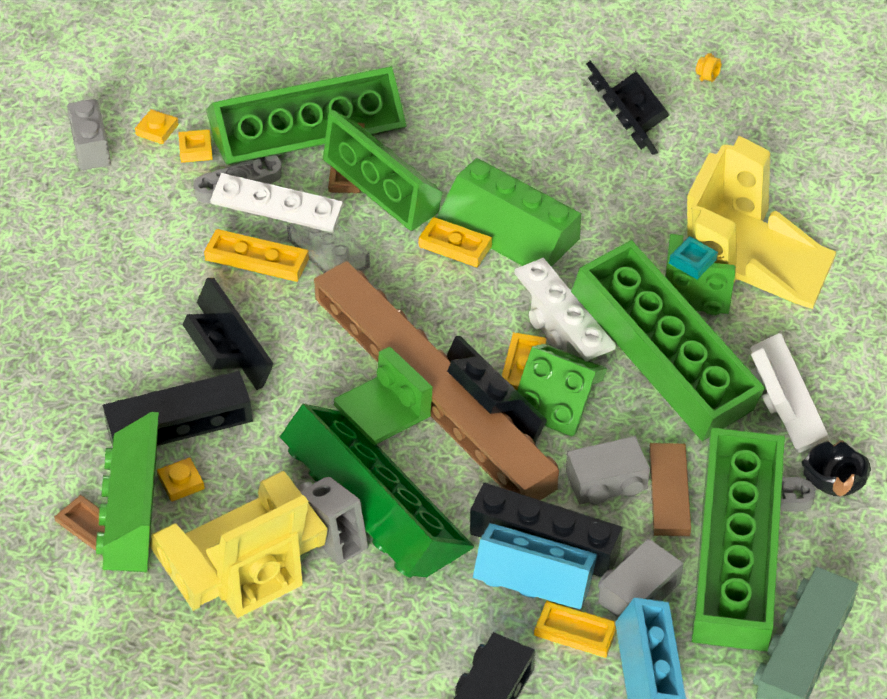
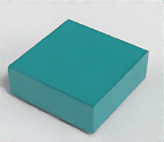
(693, 257)

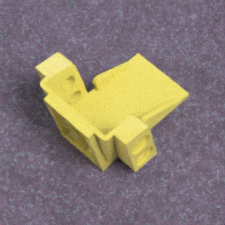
(728, 216)
(246, 552)

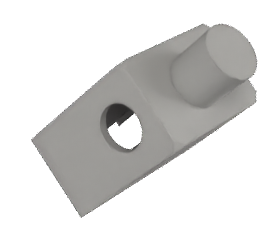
(337, 508)

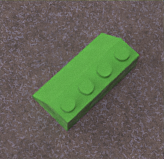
(379, 172)
(516, 216)
(130, 496)

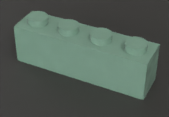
(807, 637)

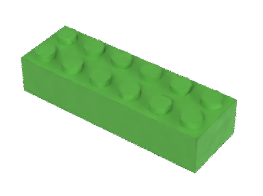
(667, 339)
(739, 540)

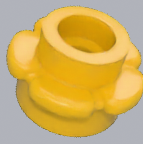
(707, 67)

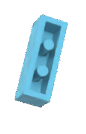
(534, 566)
(649, 651)

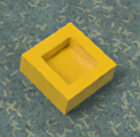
(156, 126)
(195, 146)
(180, 479)

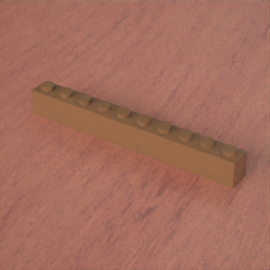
(488, 438)

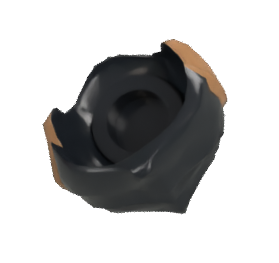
(836, 468)

